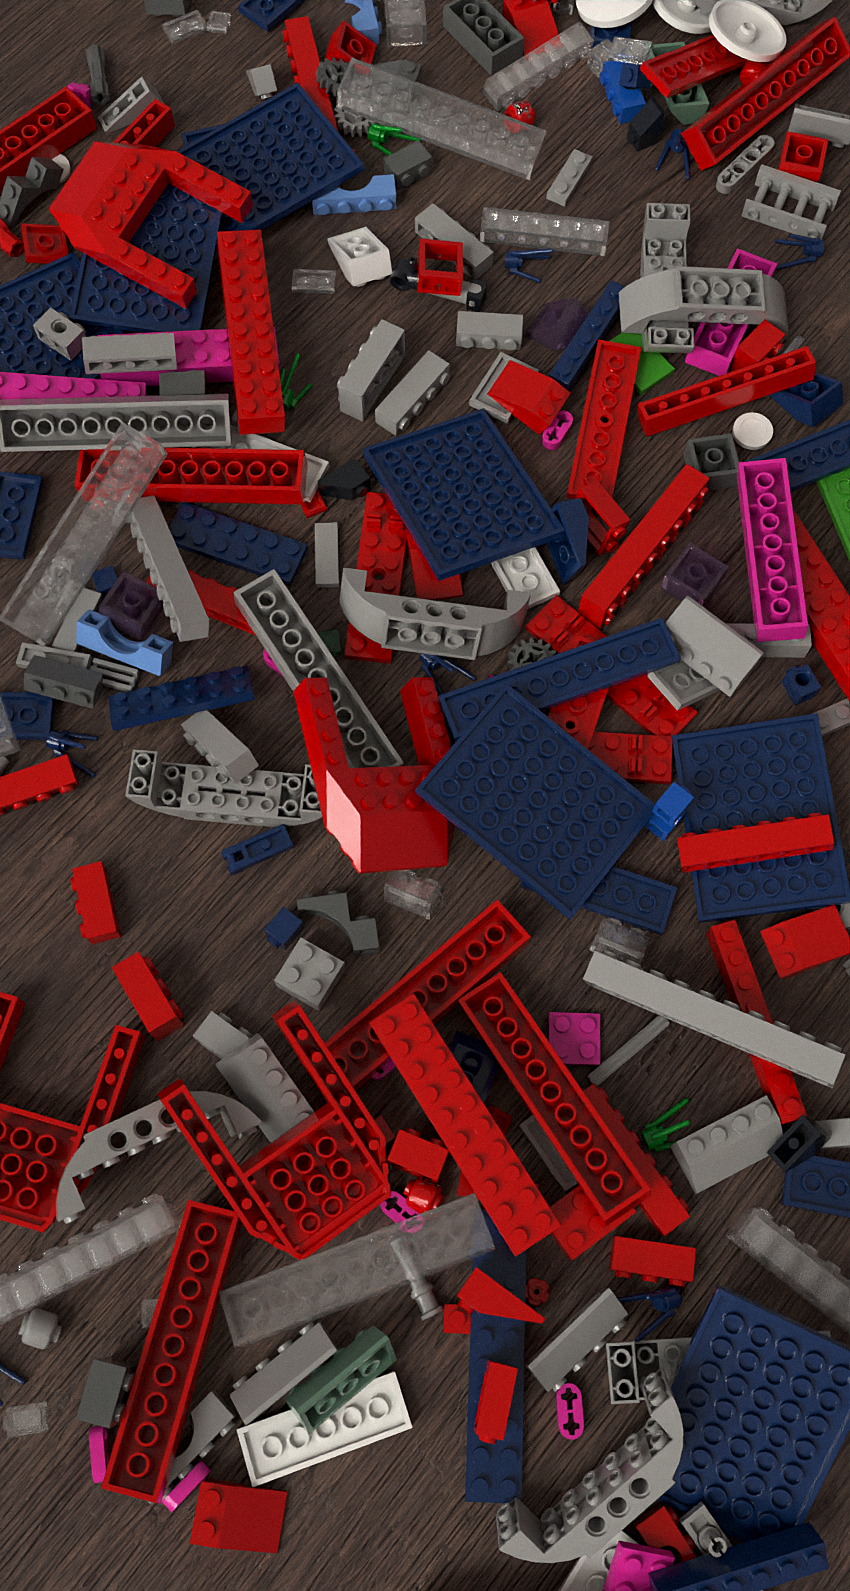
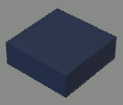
(104, 579)

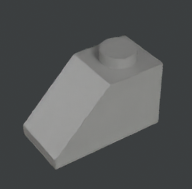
(262, 81)

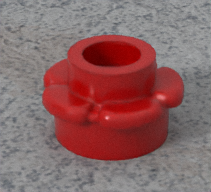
(543, 1288)

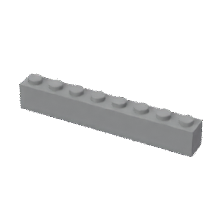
(168, 571)

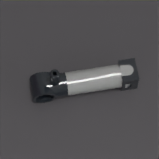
(472, 294)

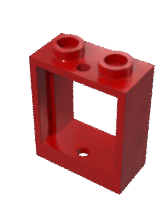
(429, 279)
(597, 497)
(495, 1401)

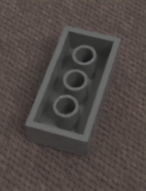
(483, 33)

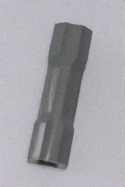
(98, 85)

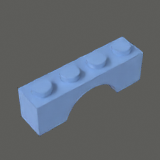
(366, 19)
(376, 196)
(99, 634)

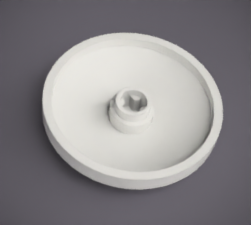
(611, 12)
(683, 15)
(747, 30)

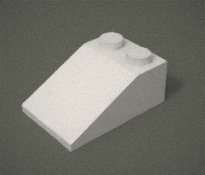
(361, 256)

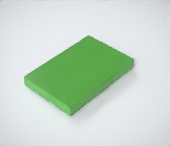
(651, 366)

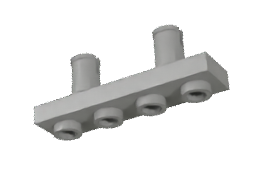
(705, 1531)

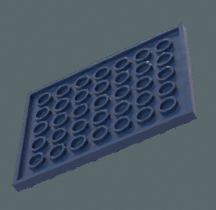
(279, 153)
(174, 231)
(24, 303)
(462, 494)
(755, 777)
(536, 800)
(758, 1416)

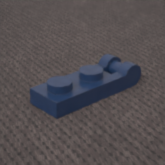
(257, 849)

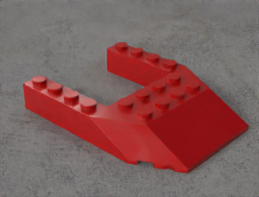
(115, 193)
(376, 808)
(39, 1147)
(312, 1176)

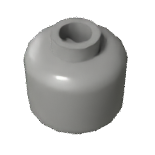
(39, 1328)

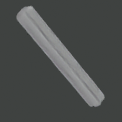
(628, 1050)

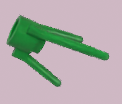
(379, 134)
(287, 394)
(656, 1136)

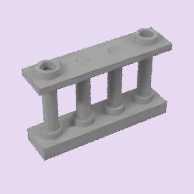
(794, 187)

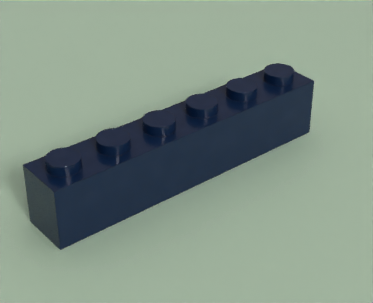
(584, 343)
(749, 1565)

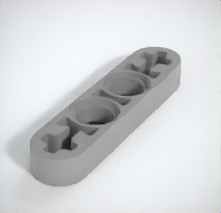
(746, 165)

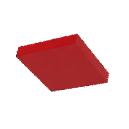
(43, 243)

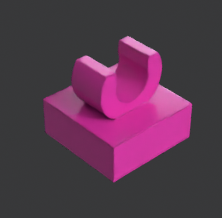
(82, 92)

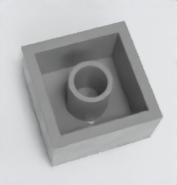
(310, 974)

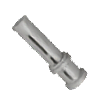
(425, 1298)

